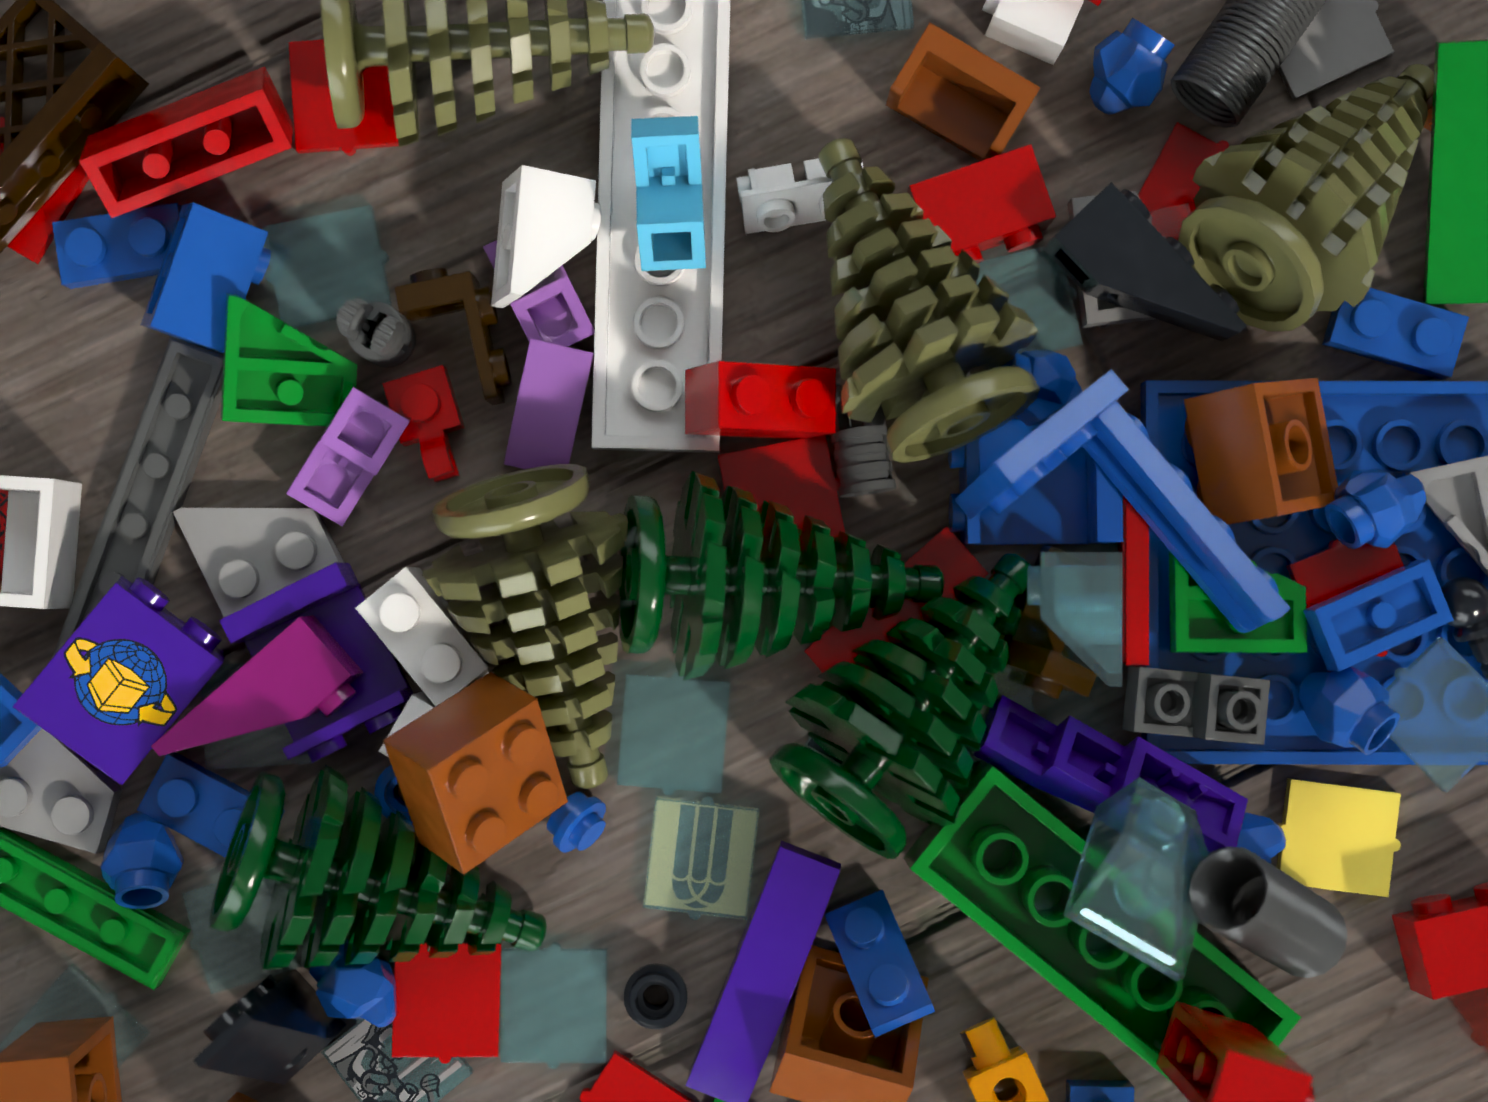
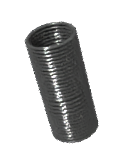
(1228, 74)
(1267, 912)

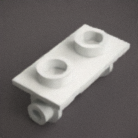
(776, 202)

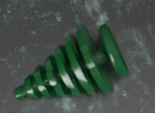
(751, 578)
(905, 714)
(355, 884)

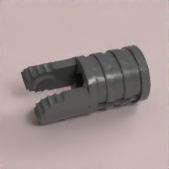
(393, 330)
(861, 454)

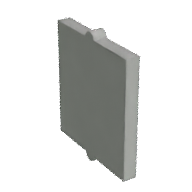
(1336, 43)

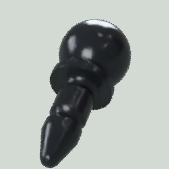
(1469, 609)

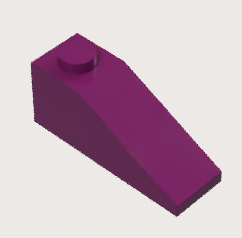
(282, 683)

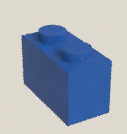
(202, 264)

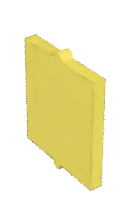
(1339, 836)

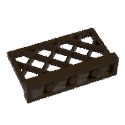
(90, 100)

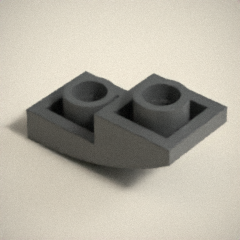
(1196, 705)

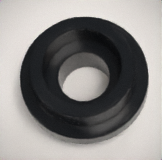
(651, 1015)

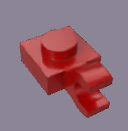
(433, 412)

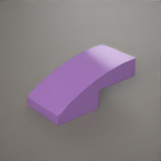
(550, 308)
(548, 405)
(347, 456)

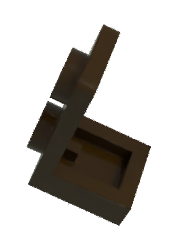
(437, 294)
(1038, 651)

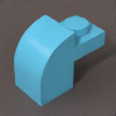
(669, 193)

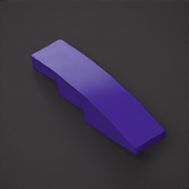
(1090, 768)
(763, 973)

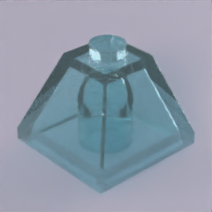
(1083, 606)
(1139, 875)

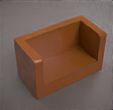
(961, 94)

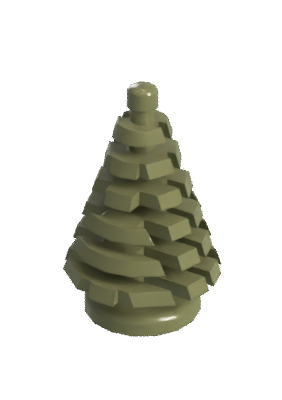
(399, 46)
(1306, 206)
(916, 319)
(540, 598)

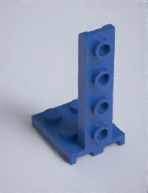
(1151, 486)

